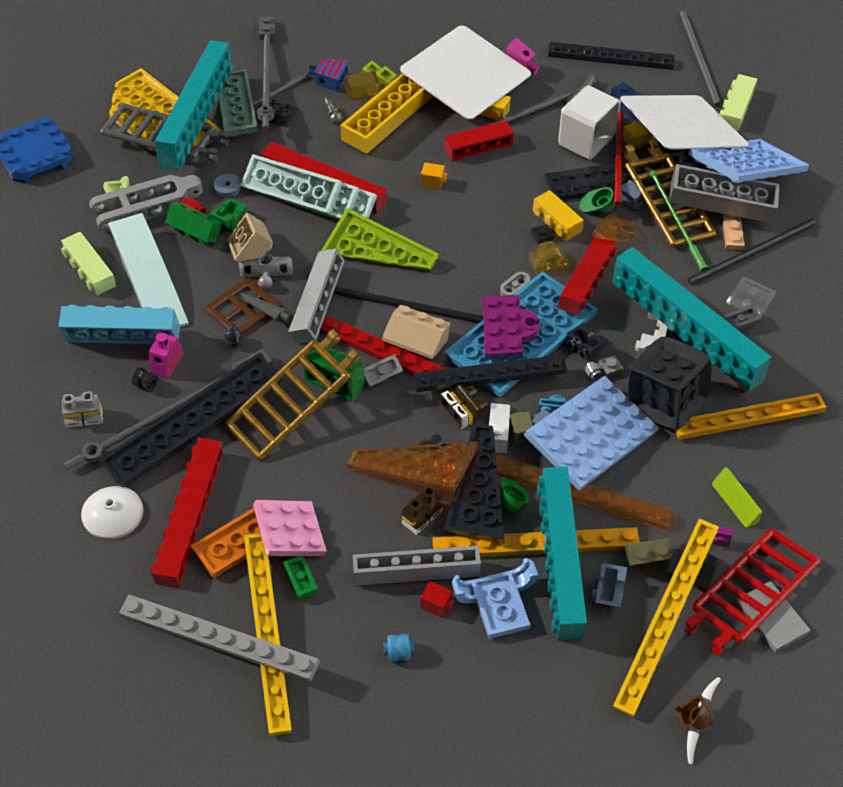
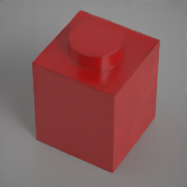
(436, 599)

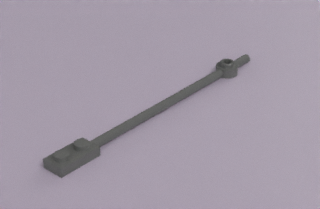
(266, 32)
(94, 447)

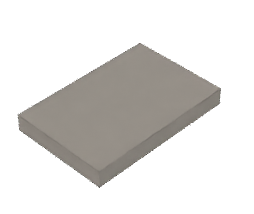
(782, 626)

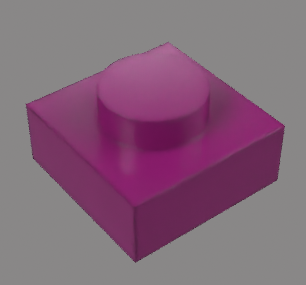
(723, 536)

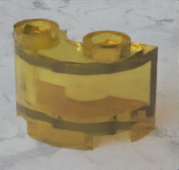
(546, 256)

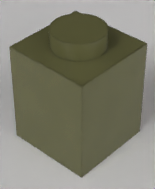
(518, 425)

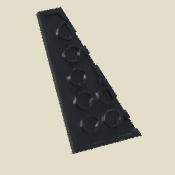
(477, 499)

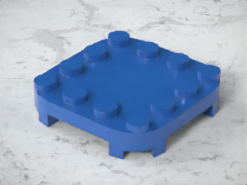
(34, 149)

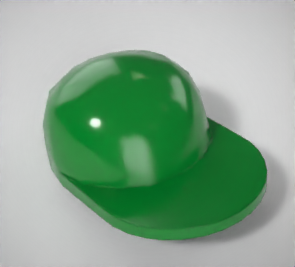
(598, 200)
(513, 495)

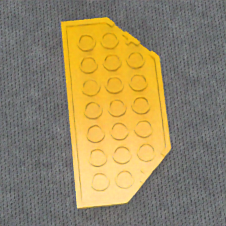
(146, 92)

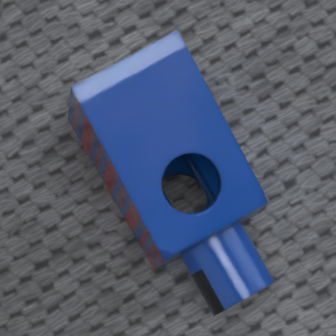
(330, 73)

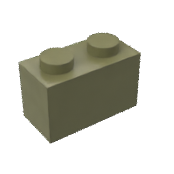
(648, 552)

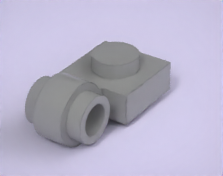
(607, 366)

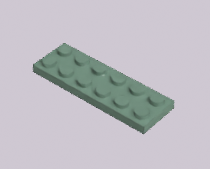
(237, 105)

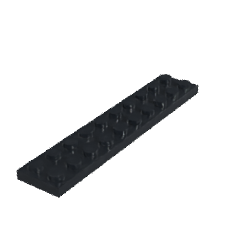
(580, 181)
(187, 422)

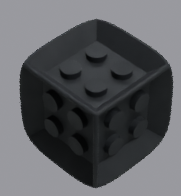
(670, 382)

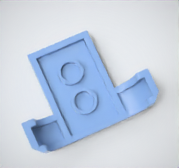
(499, 598)

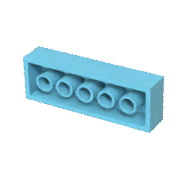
(116, 324)

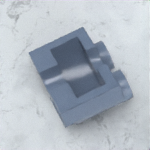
(610, 585)

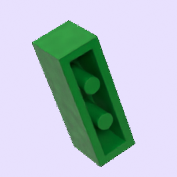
(193, 223)

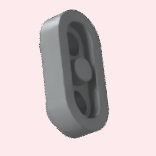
(513, 284)

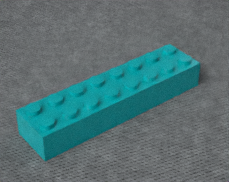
(562, 554)

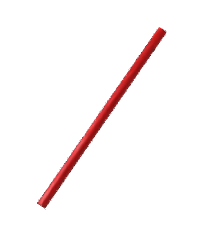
(618, 163)

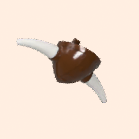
(697, 716)

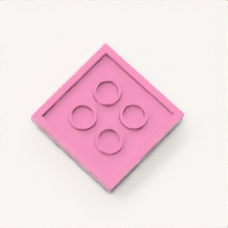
(289, 528)

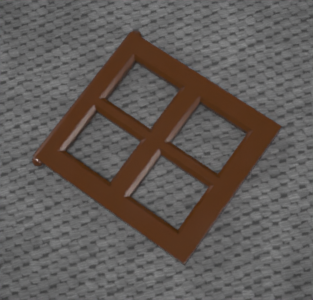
(244, 307)

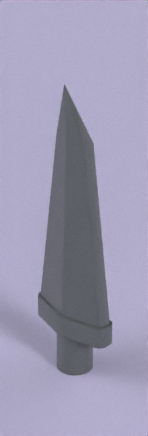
(269, 309)

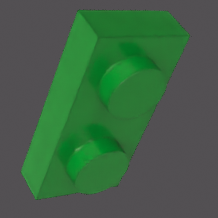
(300, 577)

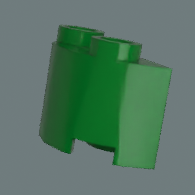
(229, 213)

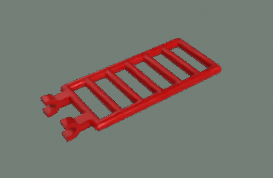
(764, 612)

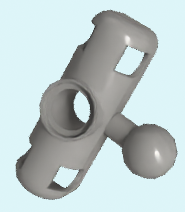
(265, 268)

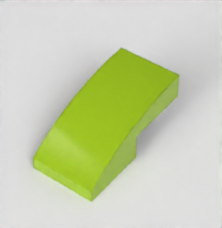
(383, 74)

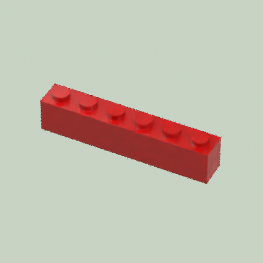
(587, 276)

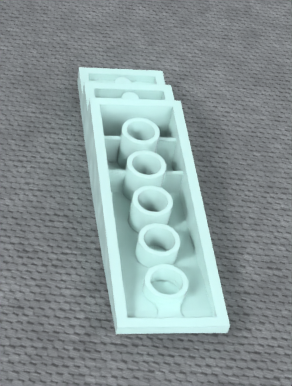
(306, 188)
(145, 265)

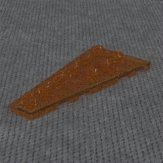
(418, 464)

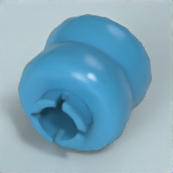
(398, 647)

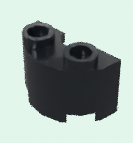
(585, 342)

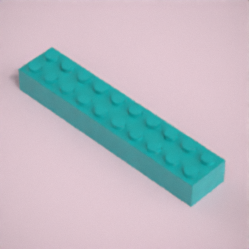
(193, 105)
(691, 319)

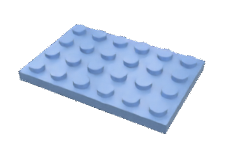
(749, 163)
(591, 432)

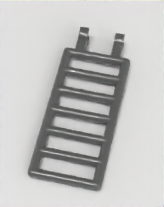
(198, 151)

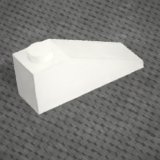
(500, 421)

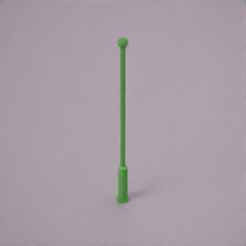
(698, 258)

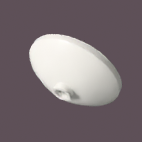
(112, 520)

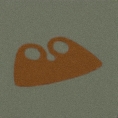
(607, 228)

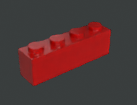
(478, 140)

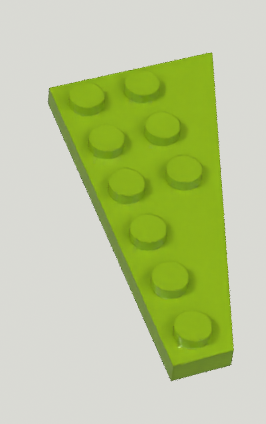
(369, 241)

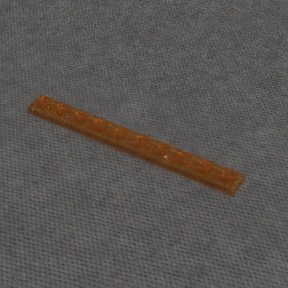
(592, 495)

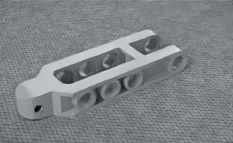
(119, 201)

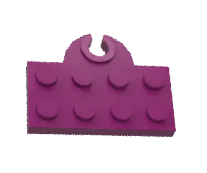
(506, 326)

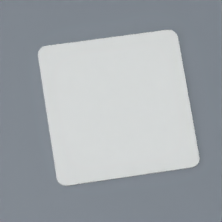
(465, 72)
(684, 122)

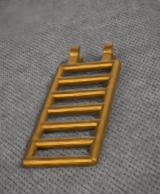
(657, 157)
(330, 340)

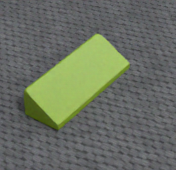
(737, 498)

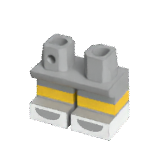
(76, 407)

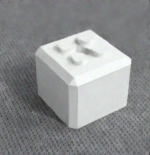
(589, 122)

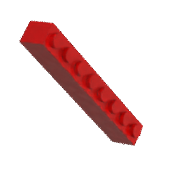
(293, 158)
(187, 514)

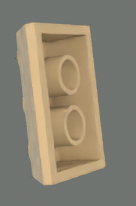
(249, 239)
(416, 331)

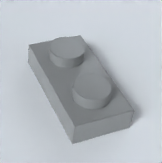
(382, 371)

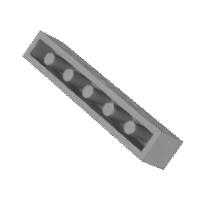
(316, 296)
(416, 565)

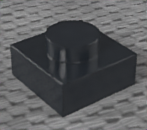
(542, 234)

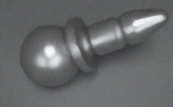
(335, 117)

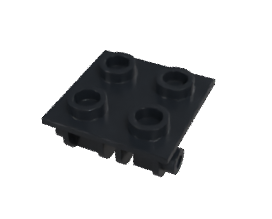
(281, 111)

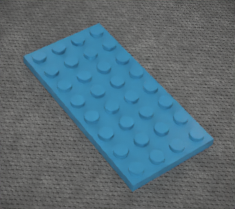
(542, 298)

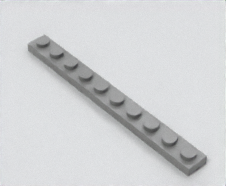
(220, 637)

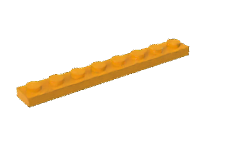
(752, 416)

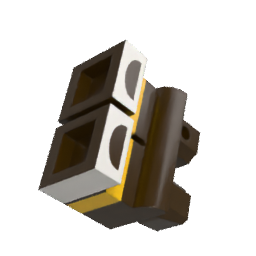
(462, 405)
(421, 510)

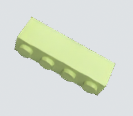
(738, 100)
(88, 263)

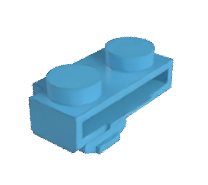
(551, 404)

